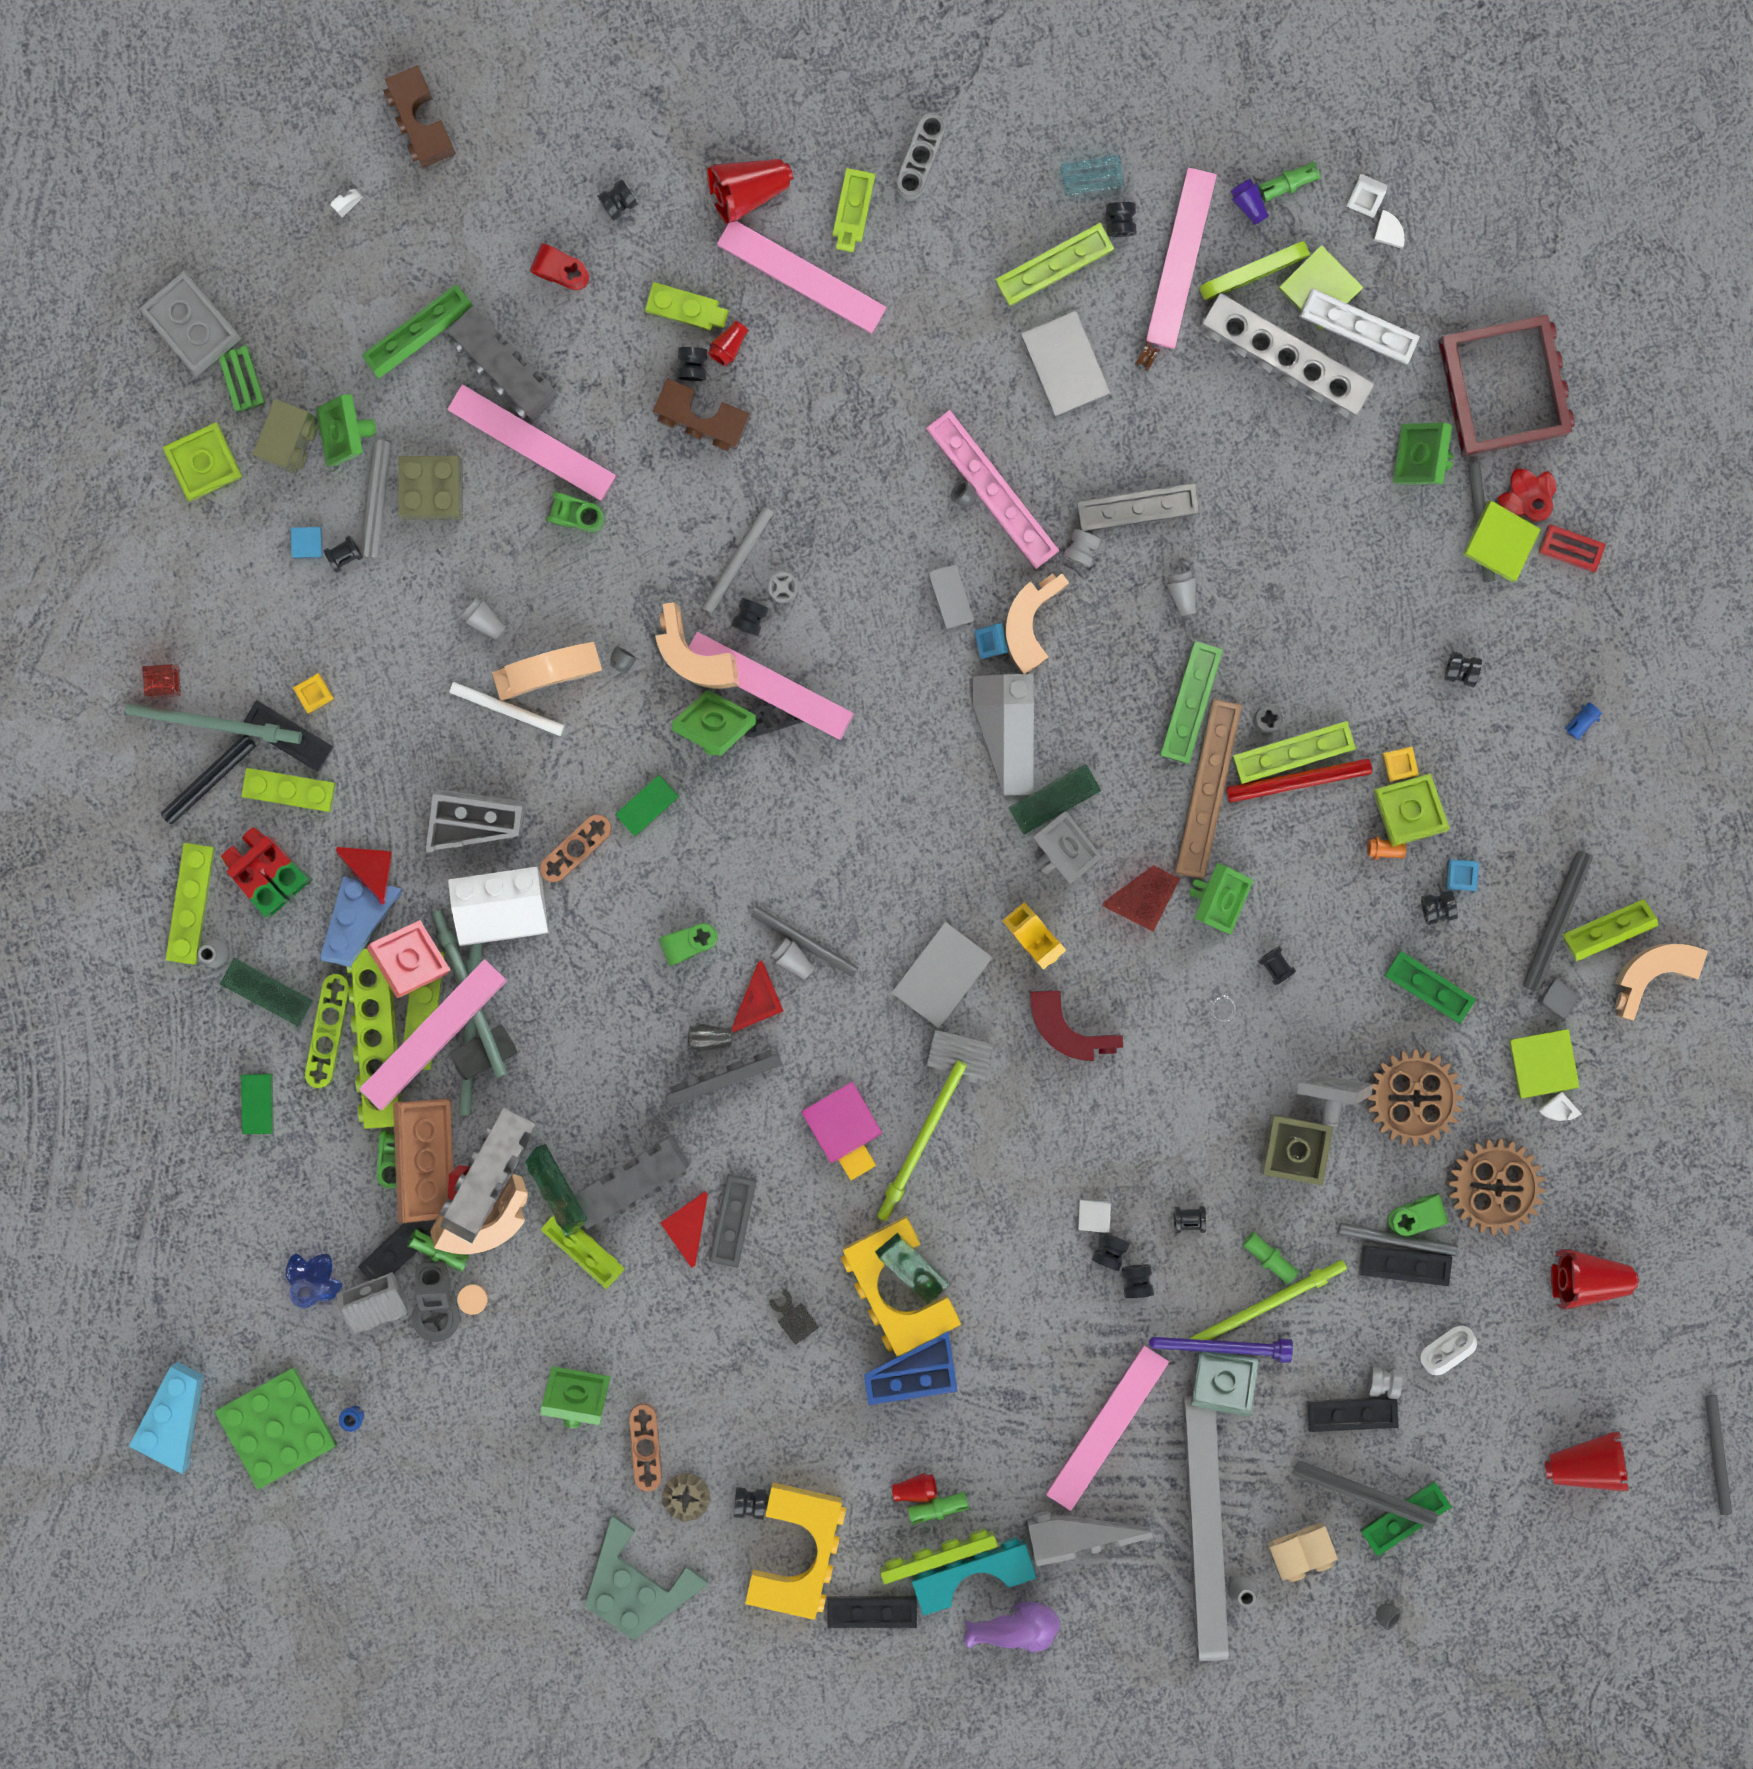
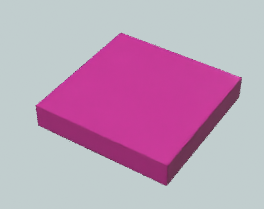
(842, 1122)

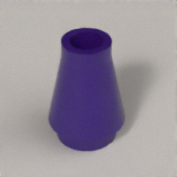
(1249, 200)

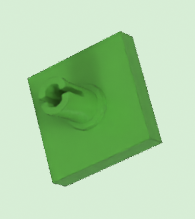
(342, 430)
(1423, 453)
(713, 723)
(1221, 898)
(575, 1396)

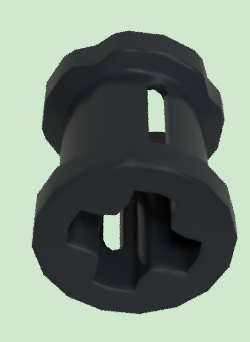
(343, 554)
(1277, 965)
(1190, 1219)

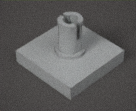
(1066, 848)
(1334, 1091)

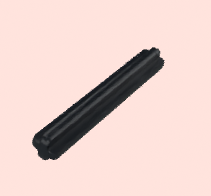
(208, 779)

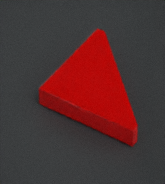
(370, 868)
(759, 1000)
(686, 1227)

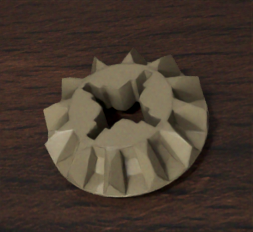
(698, 1490)

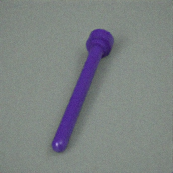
(1280, 1350)

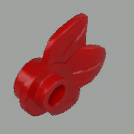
(1528, 490)

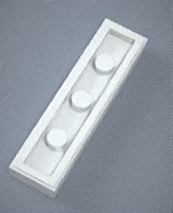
(1359, 326)

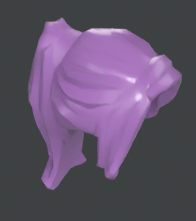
(1028, 1628)

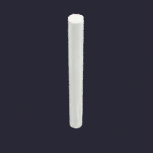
(507, 709)

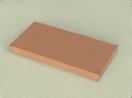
(422, 1157)

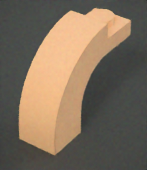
(1019, 634)
(546, 669)
(706, 671)
(1648, 964)
(499, 1226)

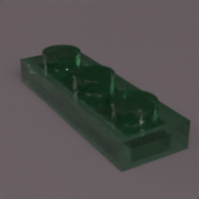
(1054, 799)
(266, 992)
(555, 1190)
(912, 1268)

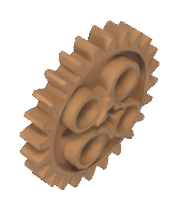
(1414, 1124)
(1493, 1213)

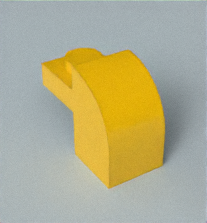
(1033, 935)

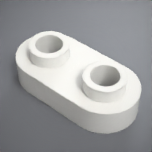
(1448, 1350)

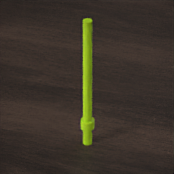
(896, 1189)
(1317, 1278)

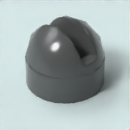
(964, 494)
(622, 659)
(1388, 1615)

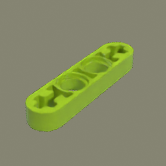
(1254, 271)
(322, 1029)

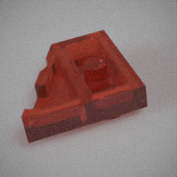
(1144, 897)

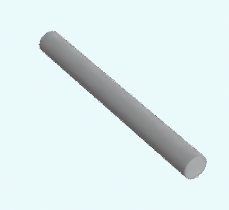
(737, 560)

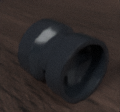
(617, 200)
(1121, 219)
(691, 364)
(749, 617)
(1463, 669)
(1439, 907)
(1114, 1245)
(1134, 1275)
(742, 1503)

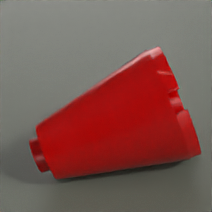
(746, 185)
(1589, 1279)
(1591, 1464)

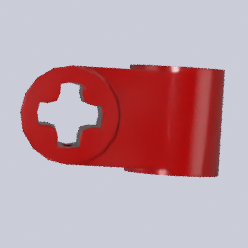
(555, 266)

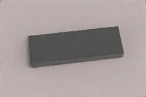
(733, 1220)

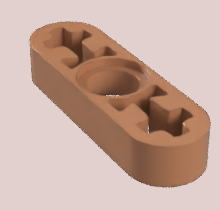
(554, 858)
(639, 1470)

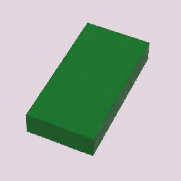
(647, 805)
(257, 1103)

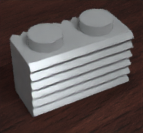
(949, 1047)
(372, 1303)

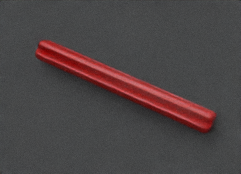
(1299, 780)

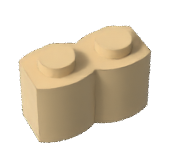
(1302, 1552)

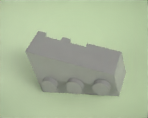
(471, 819)

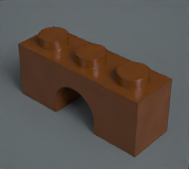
(408, 93)
(723, 428)

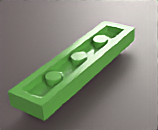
(417, 331)
(1191, 702)

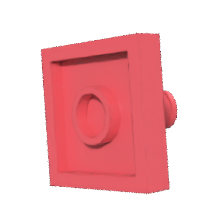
(408, 959)

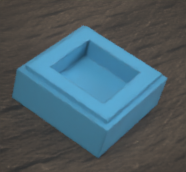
(306, 542)
(991, 641)
(1462, 875)

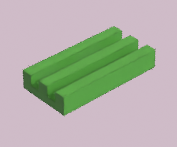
(234, 353)

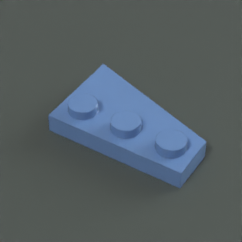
(354, 920)

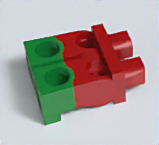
(257, 865)

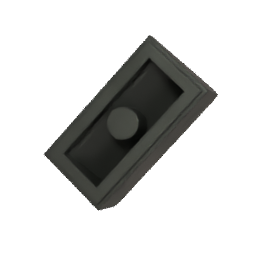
(472, 1058)

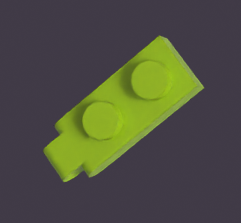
(853, 208)
(685, 307)

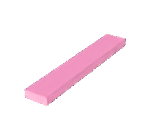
(1181, 258)
(802, 276)
(531, 443)
(992, 489)
(780, 690)
(433, 1035)
(1107, 1427)

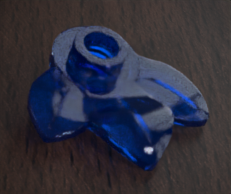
(314, 1276)

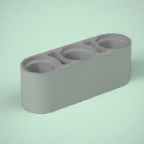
(921, 142)

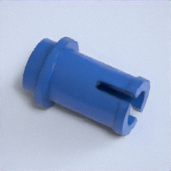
(1583, 720)
(353, 1425)

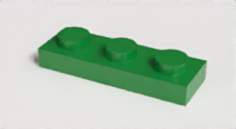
(1429, 987)
(1391, 1529)

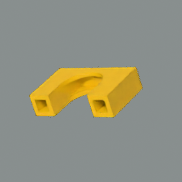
(902, 1328)
(800, 1593)

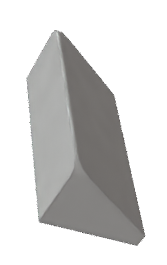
(950, 597)

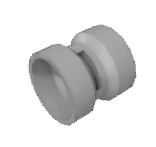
(1081, 550)
(1383, 1382)

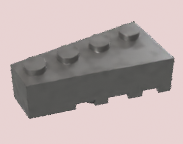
(487, 1176)

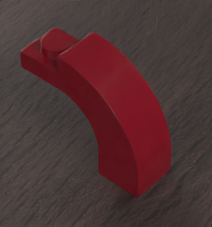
(1051, 1025)

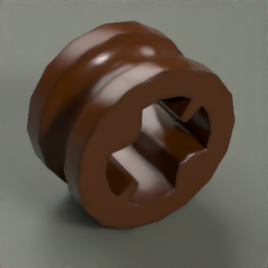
(1147, 356)

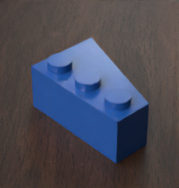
(914, 1375)

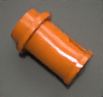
(1382, 848)

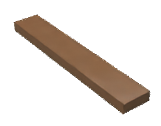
(1208, 789)

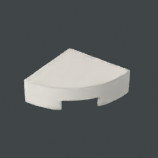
(343, 205)
(1389, 230)
(1559, 1108)

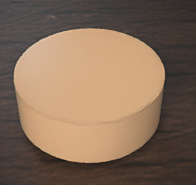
(472, 1299)

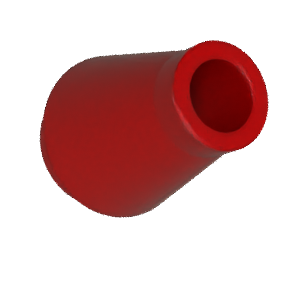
(726, 345)
(916, 1489)

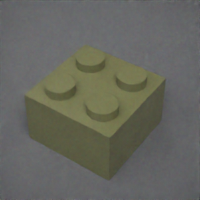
(286, 437)
(430, 487)
(1296, 1149)

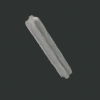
(375, 499)

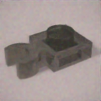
(796, 1320)

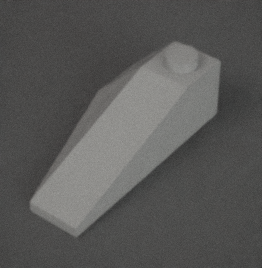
(1007, 723)
(1061, 1536)

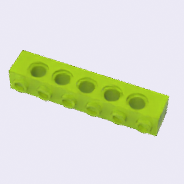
(361, 1024)

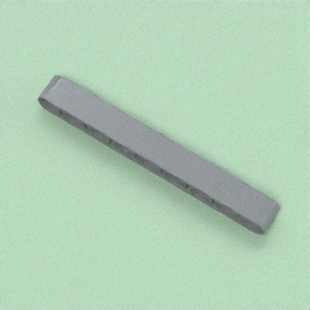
(1205, 1532)

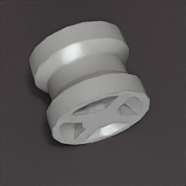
(782, 580)

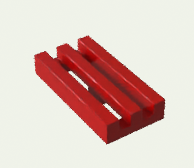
(1568, 559)

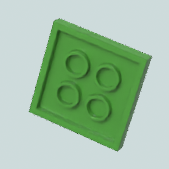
(276, 1428)

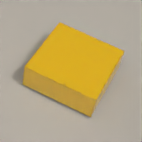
(313, 693)
(1400, 764)
(857, 1162)

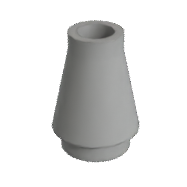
(1183, 591)
(483, 619)
(219, 950)
(791, 958)
(1239, 1587)

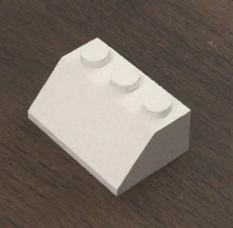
(498, 906)

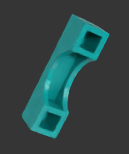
(1009, 1563)

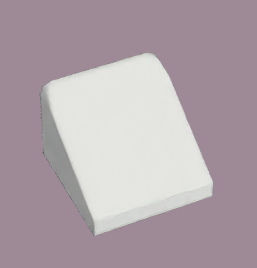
(1367, 195)
(1094, 1216)

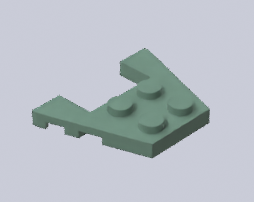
(627, 1595)

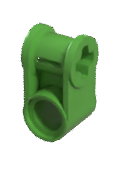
(569, 513)
(683, 943)
(386, 1158)
(1423, 1215)

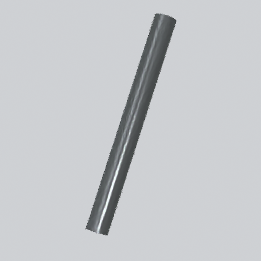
(1479, 504)
(804, 941)
(1397, 1239)
(1718, 1454)

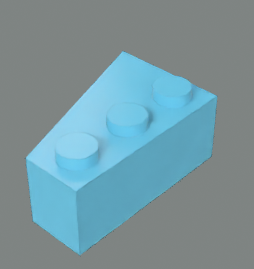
(171, 1418)

